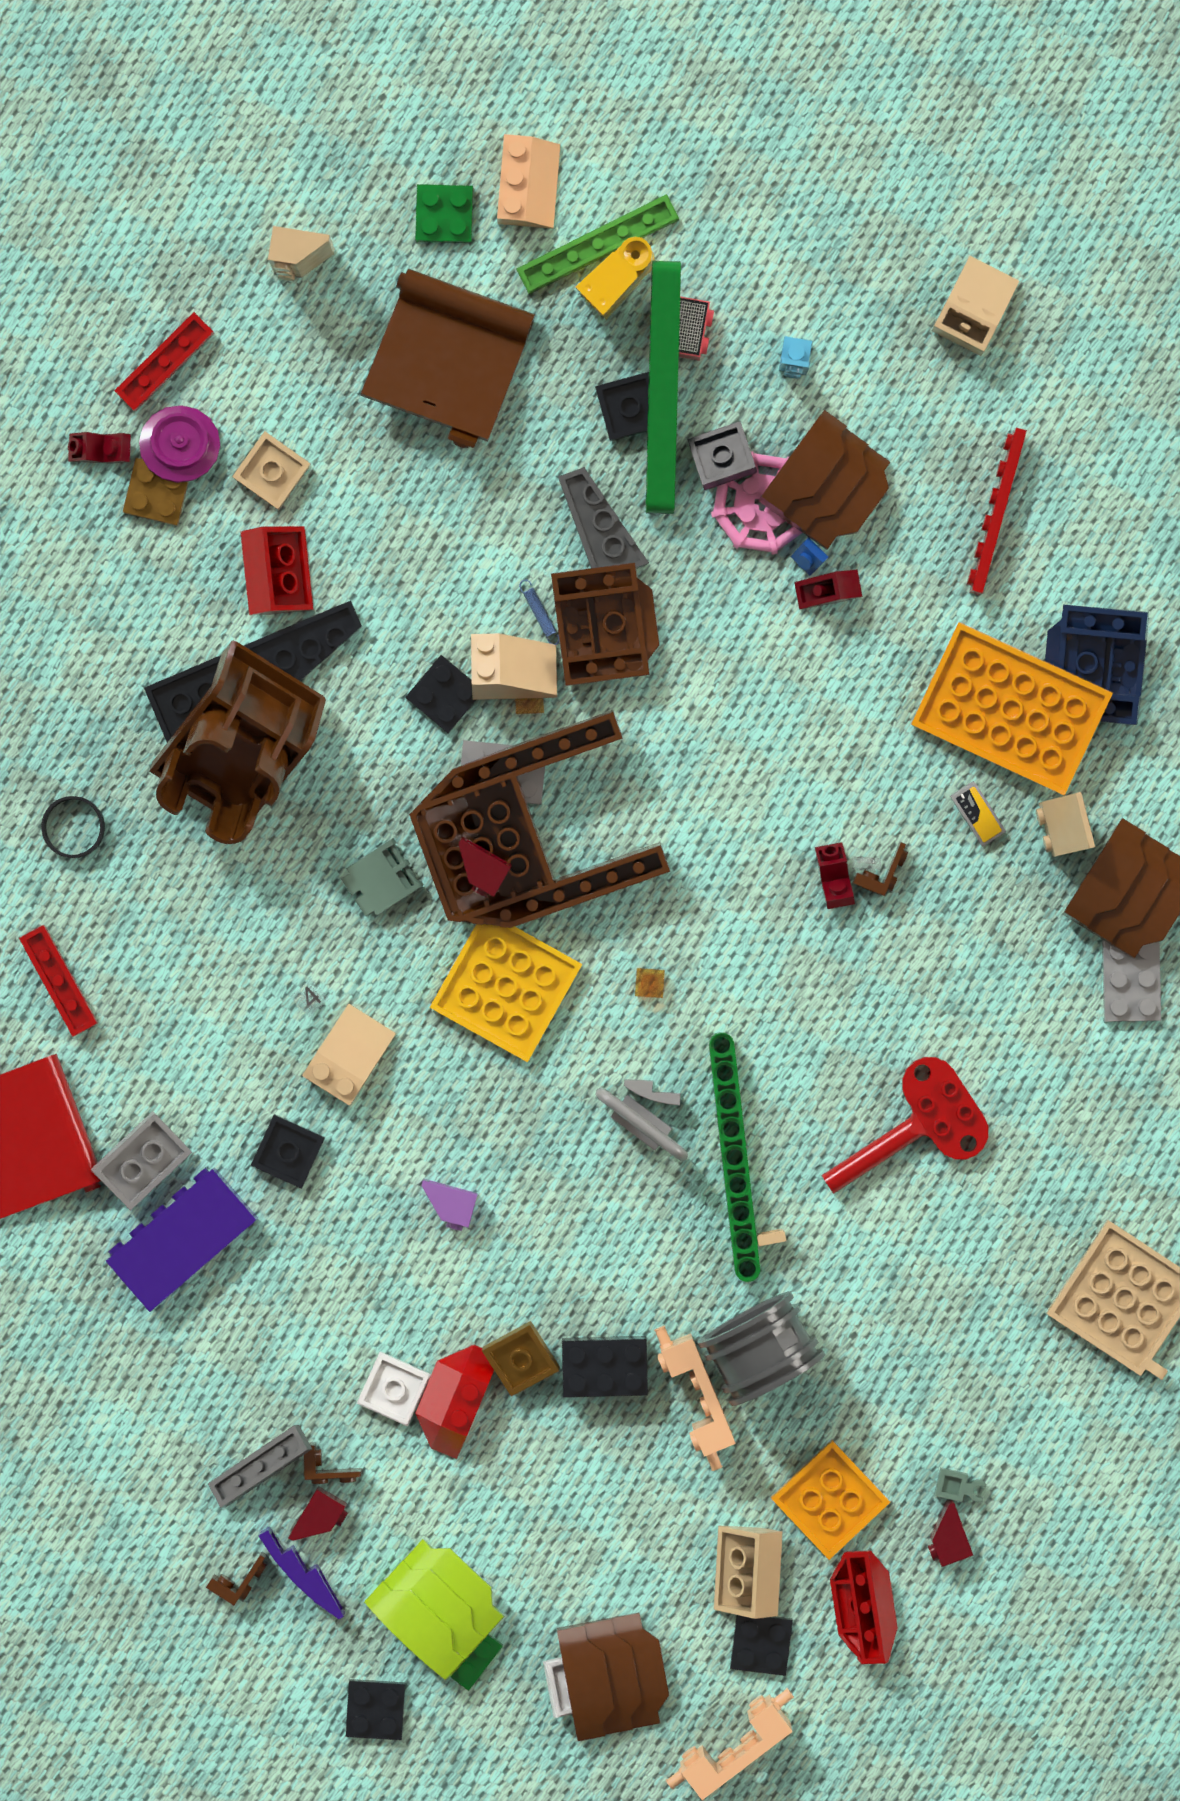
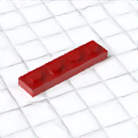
(164, 361)
(58, 980)

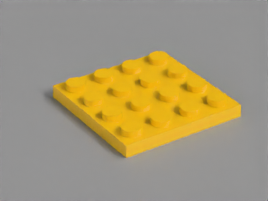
(506, 987)

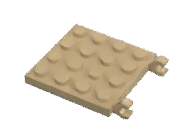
(1121, 1299)

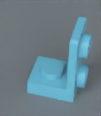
(795, 357)

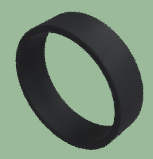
(44, 823)

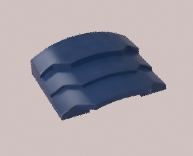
(1105, 650)

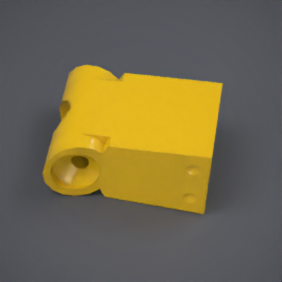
(617, 276)

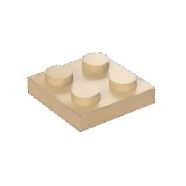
(271, 470)

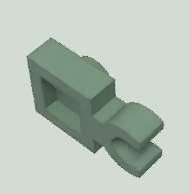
(954, 1484)

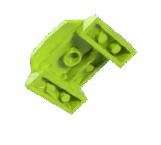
(436, 1607)

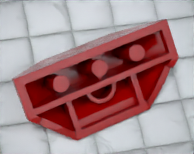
(453, 1399)
(864, 1606)

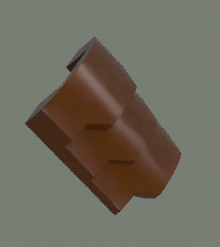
(828, 482)
(604, 623)
(1129, 891)
(612, 1675)

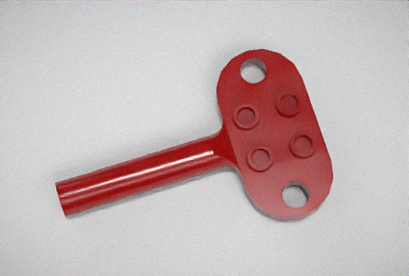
(939, 1111)

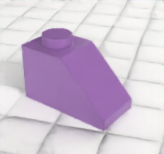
(451, 1203)

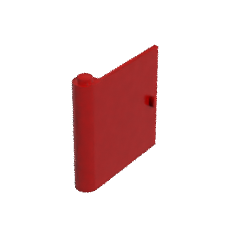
(41, 1138)

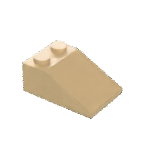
(512, 667)
(1065, 825)
(349, 1054)

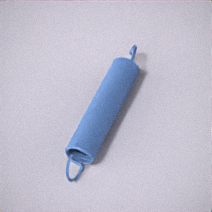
(539, 612)

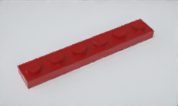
(998, 498)

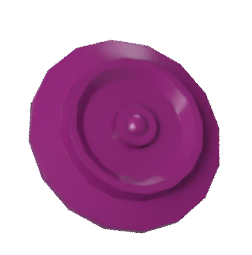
(179, 444)

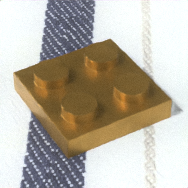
(154, 497)
(520, 1358)

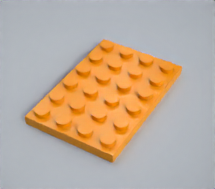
(1011, 708)

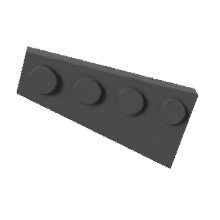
(597, 524)

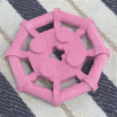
(749, 512)

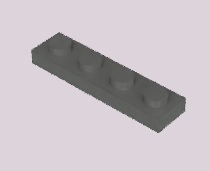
(260, 1466)

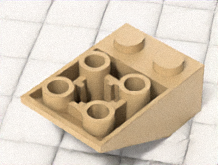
(975, 306)

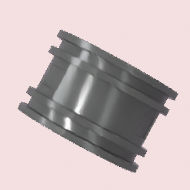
(761, 1348)

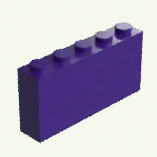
(180, 1238)

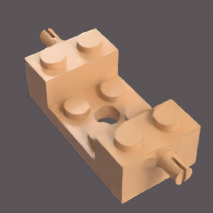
(714, 1431)
(707, 1775)

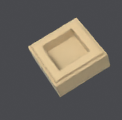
(771, 1237)

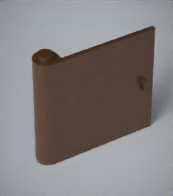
(448, 352)

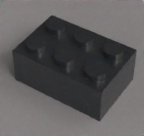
(604, 1366)

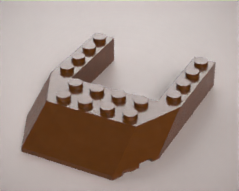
(490, 809)

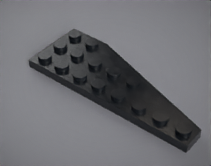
(292, 649)

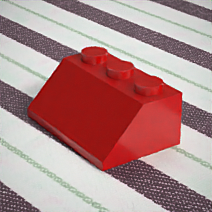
(276, 570)

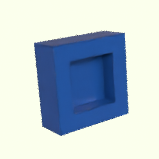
(809, 556)

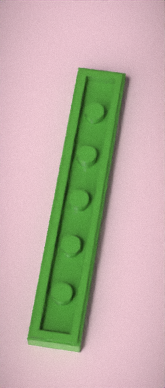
(597, 244)

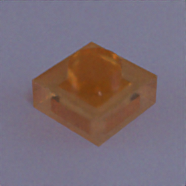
(529, 706)
(649, 982)

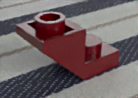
(99, 448)
(834, 875)

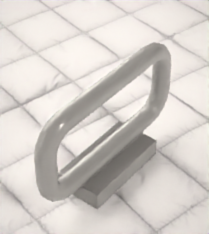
(641, 1123)

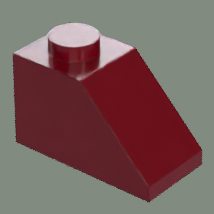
(828, 589)
(483, 868)
(320, 1515)
(949, 1537)

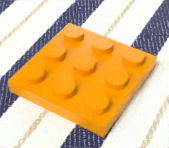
(830, 1499)

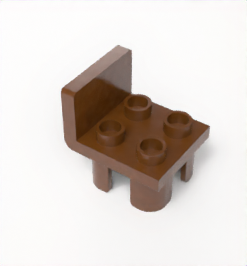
(238, 743)

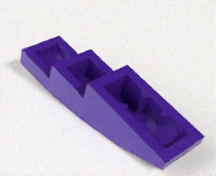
(309, 1580)

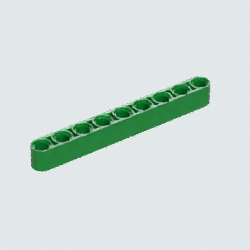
(663, 387)
(734, 1170)

